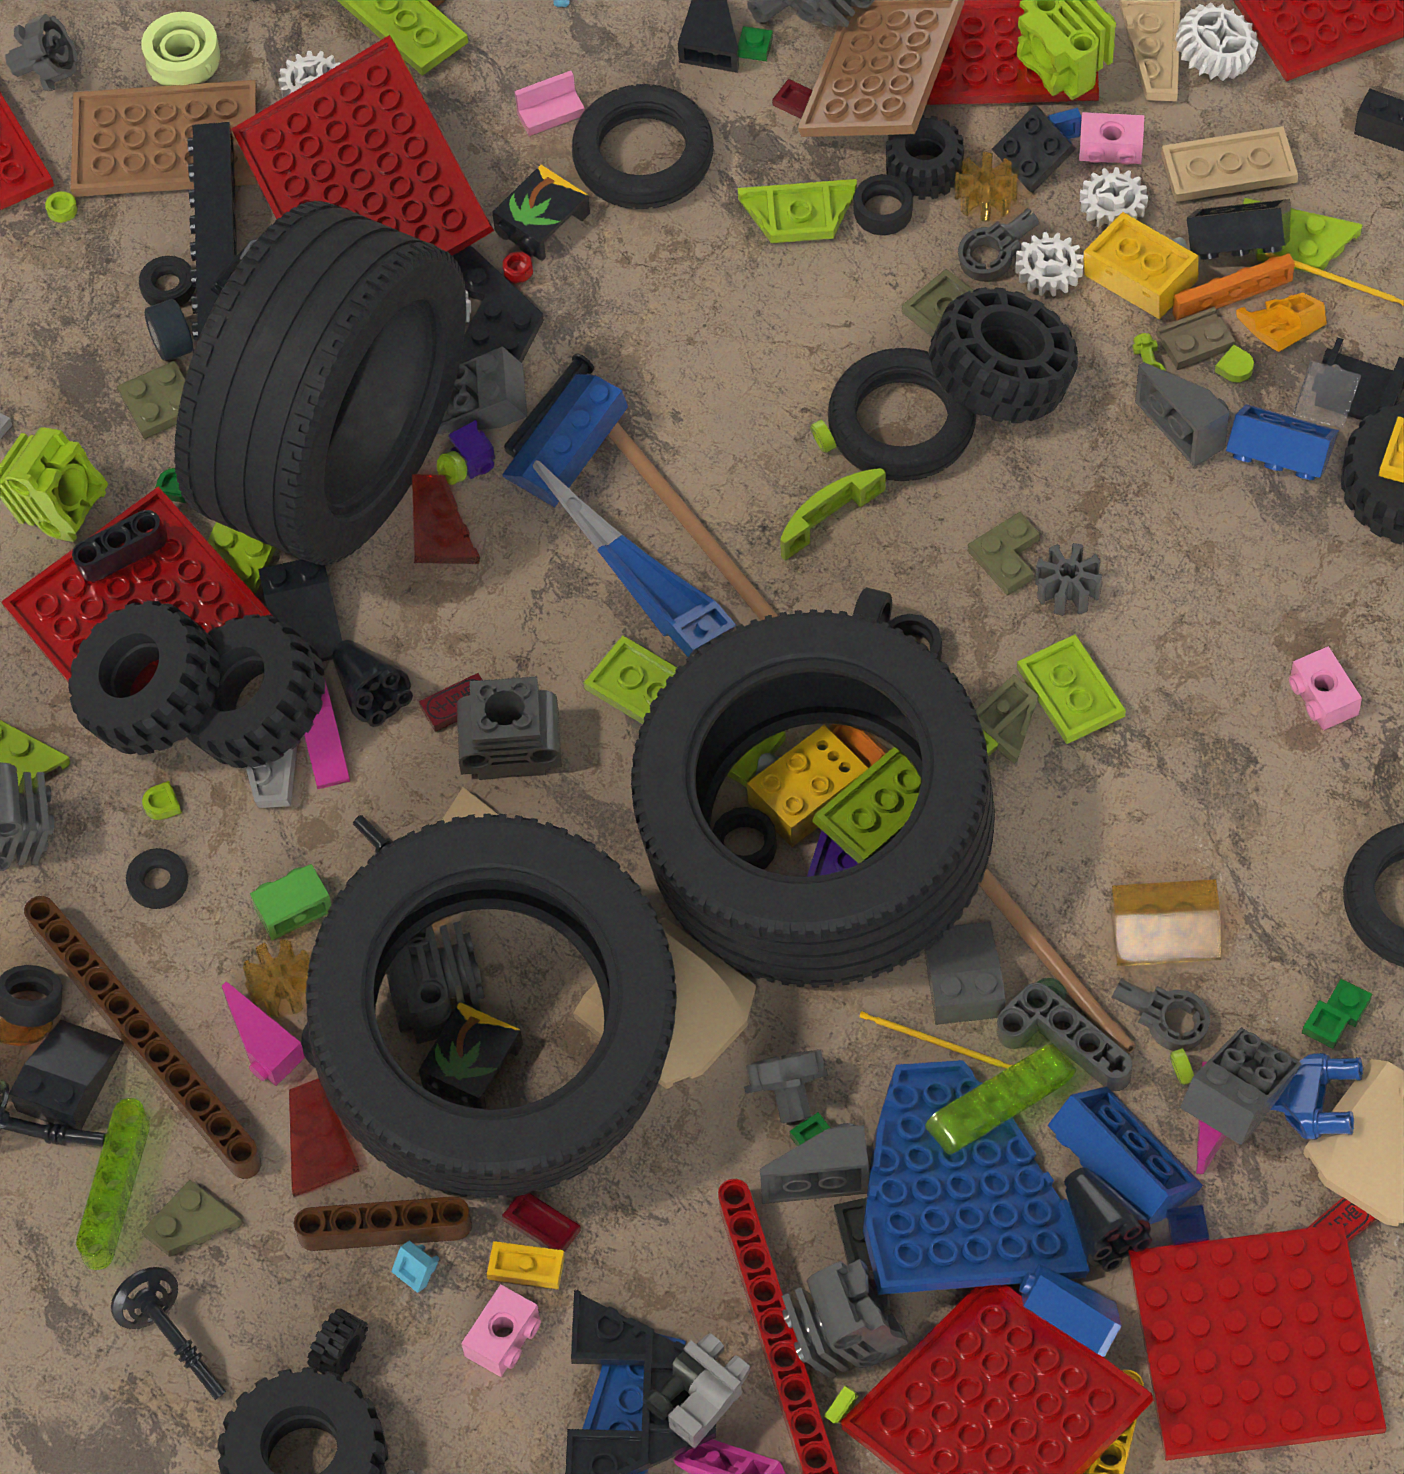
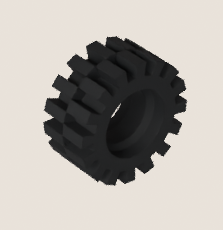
(337, 1343)

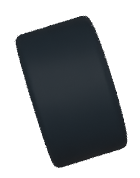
(168, 330)

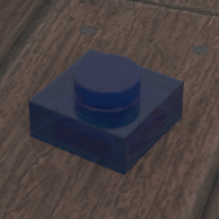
(1187, 1225)

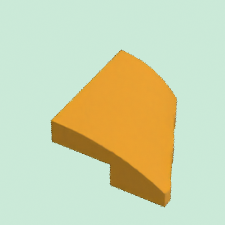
(1285, 320)

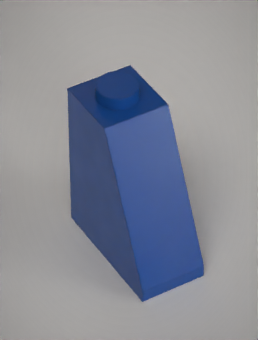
(1072, 1308)

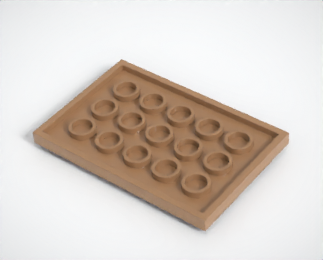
(881, 69)
(140, 135)

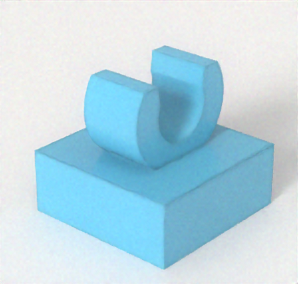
(414, 1265)

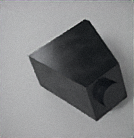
(709, 37)

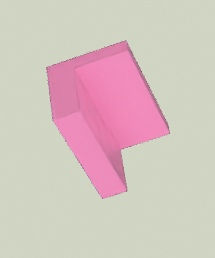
(548, 103)

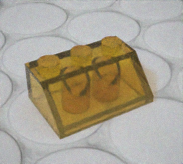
(1166, 922)

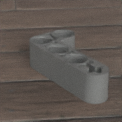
(1068, 1040)

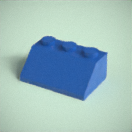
(1281, 441)

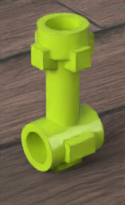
(1146, 346)

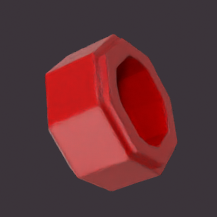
(517, 267)

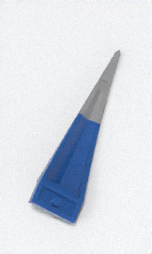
(666, 598)

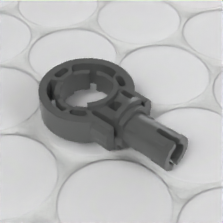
(1000, 237)
(1155, 1004)

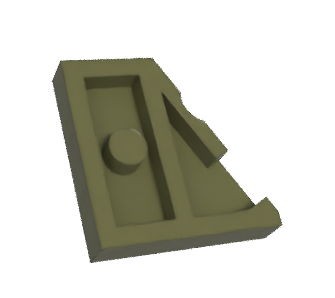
(1008, 715)
(189, 1220)

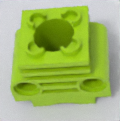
(1066, 43)
(50, 483)

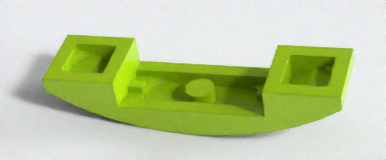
(859, 487)

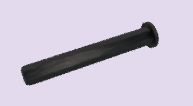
(580, 365)

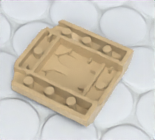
(709, 1007)
(1370, 1162)

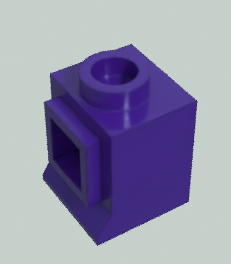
(474, 448)

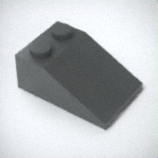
(1183, 412)
(965, 975)
(819, 1168)

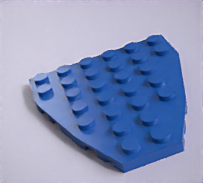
(960, 1215)

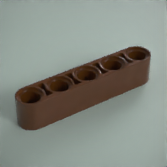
(367, 1215)

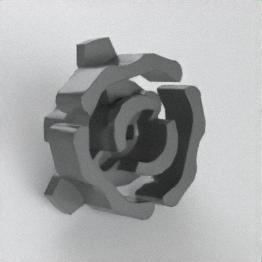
(43, 51)
(787, 1080)

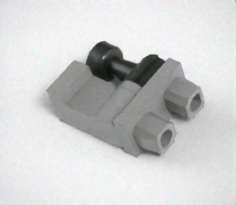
(709, 1385)

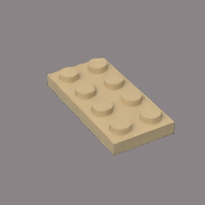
(1229, 164)

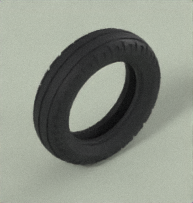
(638, 103)
(898, 462)
(1360, 899)

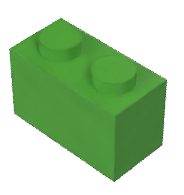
(291, 901)

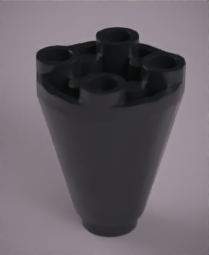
(370, 682)
(1104, 1220)

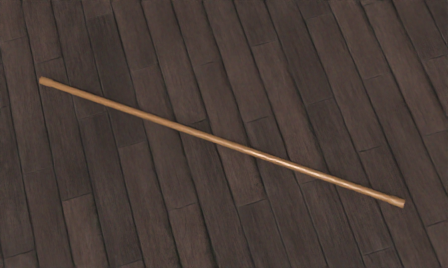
(761, 608)

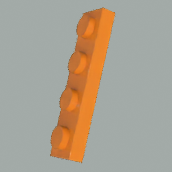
(1234, 287)

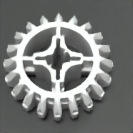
(1216, 41)

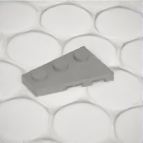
(273, 782)

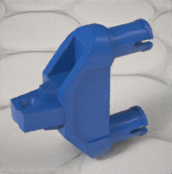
(1305, 1096)

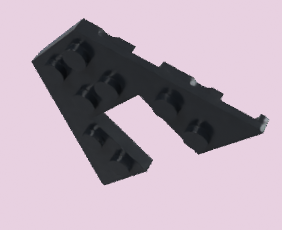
(504, 314)
(610, 1338)

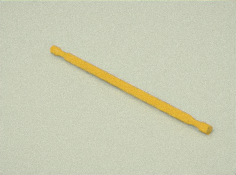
(1347, 282)
(934, 1040)

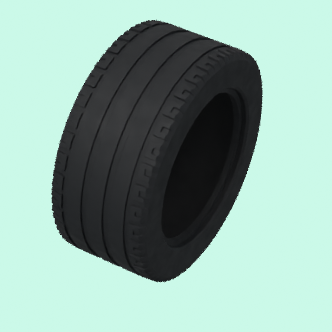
(320, 381)
(792, 676)
(499, 867)

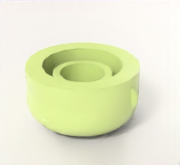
(177, 35)

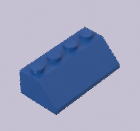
(568, 435)
(1123, 1152)

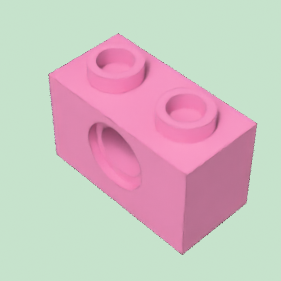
(1111, 138)
(1324, 671)
(503, 1310)

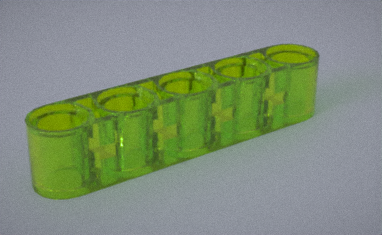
(1000, 1098)
(116, 1198)

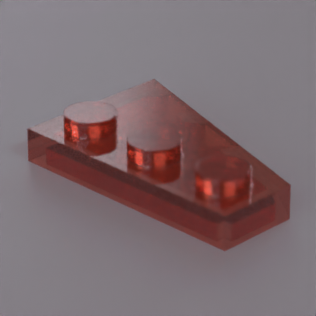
(437, 525)
(316, 1140)

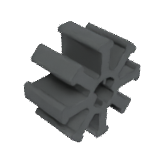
(1068, 579)

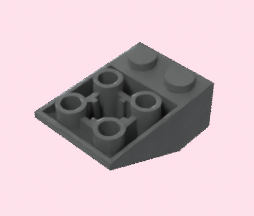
(487, 391)
(1239, 1085)

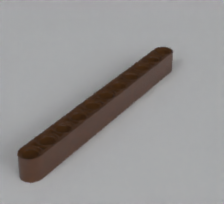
(147, 1048)

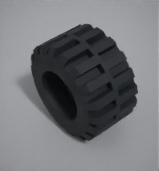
(926, 176)

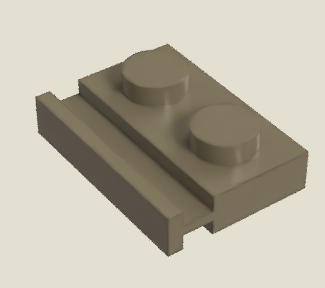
(1195, 338)

